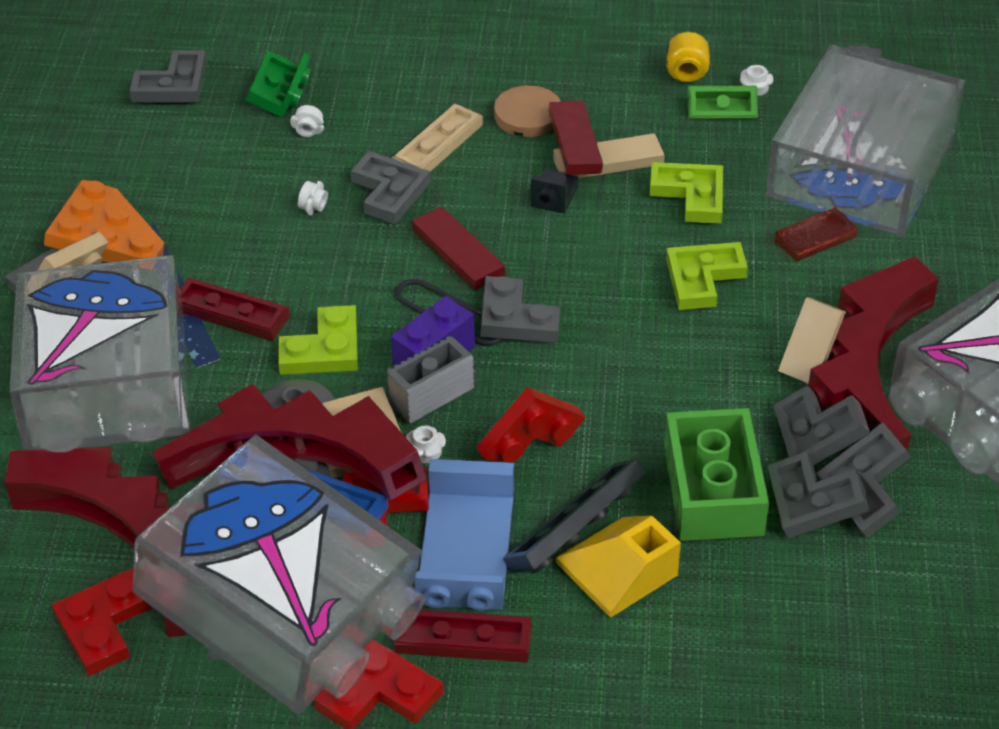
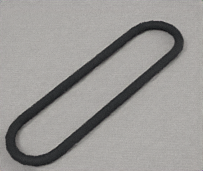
(435, 289)

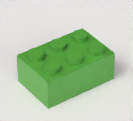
(715, 474)

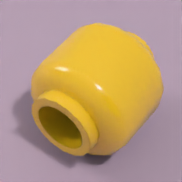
(687, 57)

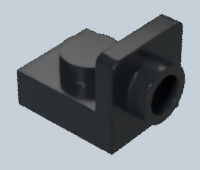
(553, 191)

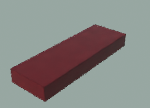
(575, 138)
(457, 247)
(233, 309)
(467, 636)

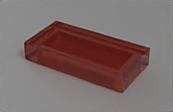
(816, 234)

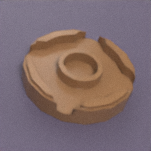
(525, 110)

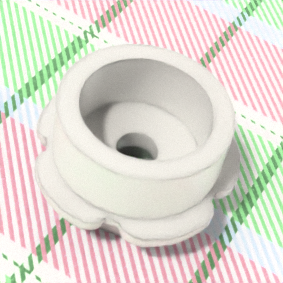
(757, 76)
(307, 121)
(312, 197)
(427, 442)

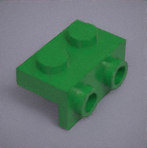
(278, 82)

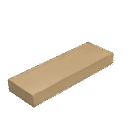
(440, 138)
(622, 154)

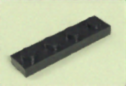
(583, 509)

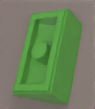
(722, 103)

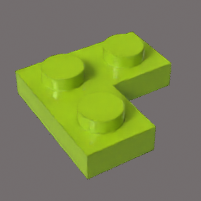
(697, 183)
(698, 266)
(329, 350)

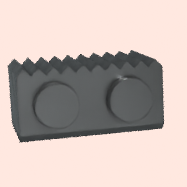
(430, 379)

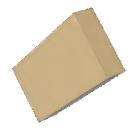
(811, 338)

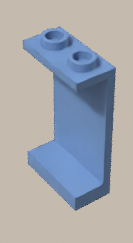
(466, 534)

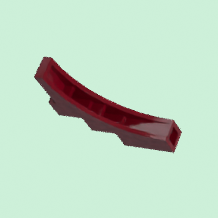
(874, 312)
(302, 429)
(88, 487)

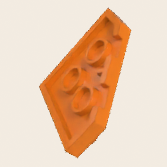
(104, 210)

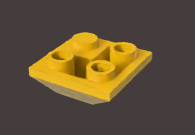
(623, 562)

